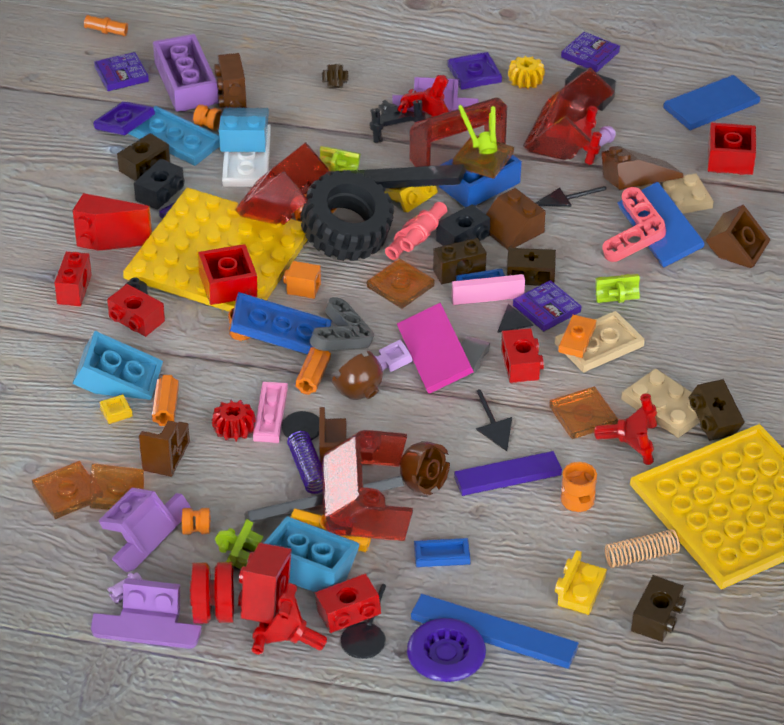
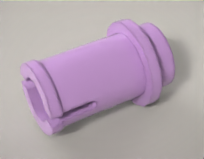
(607, 135)
(117, 589)

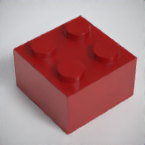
(731, 148)
(226, 273)
(264, 582)

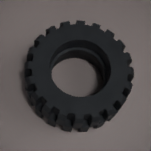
(340, 237)

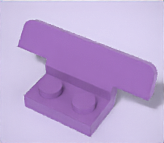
(451, 93)
(143, 524)
(148, 617)

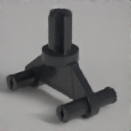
(391, 116)

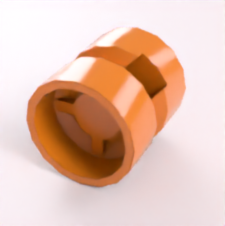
(578, 486)

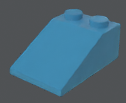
(243, 129)
(116, 369)

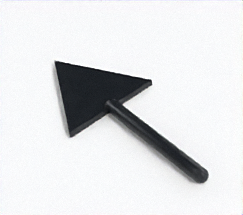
(558, 198)
(513, 320)
(496, 431)

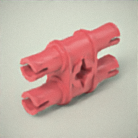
(416, 230)

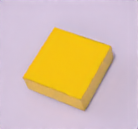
(115, 409)

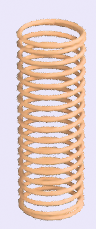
(669, 535)

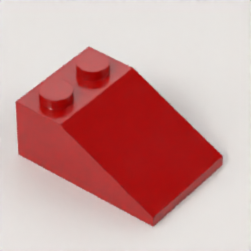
(110, 223)

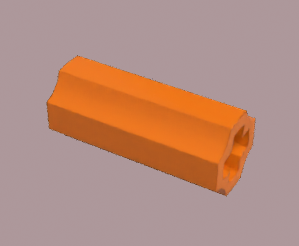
(312, 370)
(165, 400)

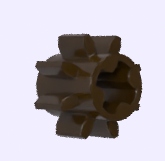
(335, 76)

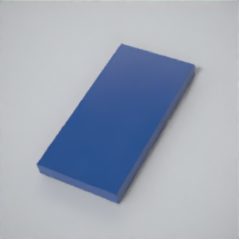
(711, 102)
(680, 235)
(275, 323)

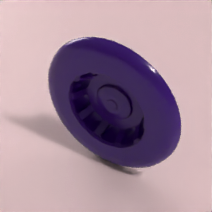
(446, 657)

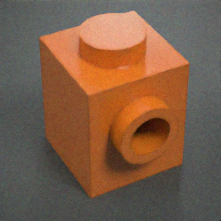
(303, 279)

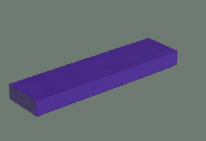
(507, 473)

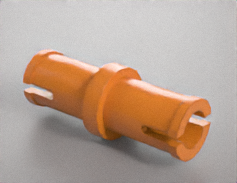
(106, 25)

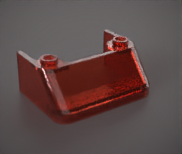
(563, 108)
(452, 123)
(282, 188)
(348, 505)

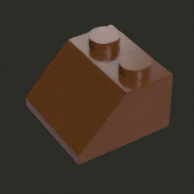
(515, 219)
(738, 237)

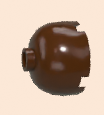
(359, 377)
(424, 467)

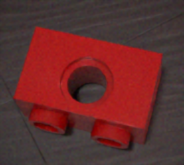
(73, 278)
(136, 310)
(521, 355)
(348, 603)

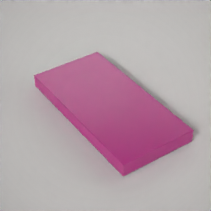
(434, 348)

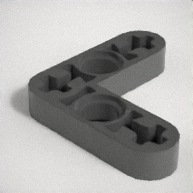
(348, 334)

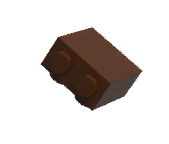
(230, 81)

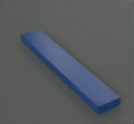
(501, 631)

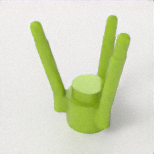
(486, 140)

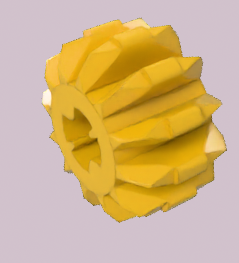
(526, 72)

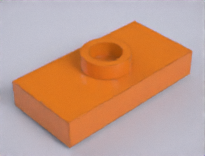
(577, 336)

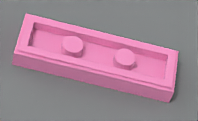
(487, 289)
(270, 412)

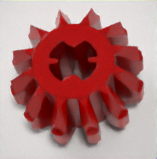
(233, 420)

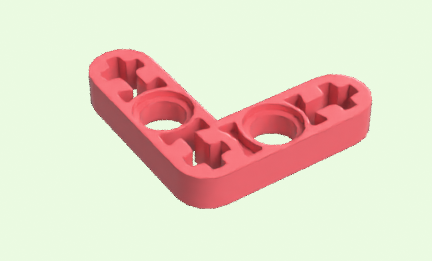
(644, 224)

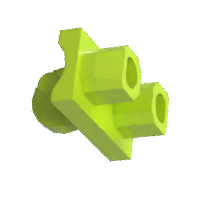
(339, 159)
(617, 288)
(230, 542)

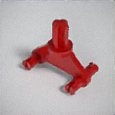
(432, 98)
(586, 125)
(634, 429)
(287, 625)

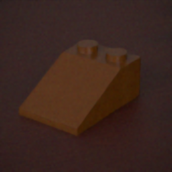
(632, 169)

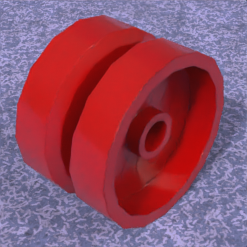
(209, 593)

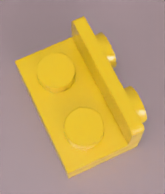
(411, 196)
(580, 584)

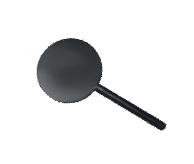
(301, 421)
(364, 638)

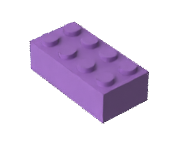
(185, 72)

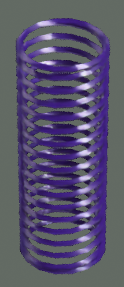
(299, 467)

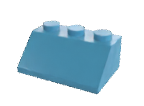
(317, 555)

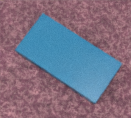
(184, 138)

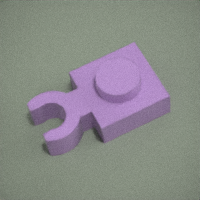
(394, 356)

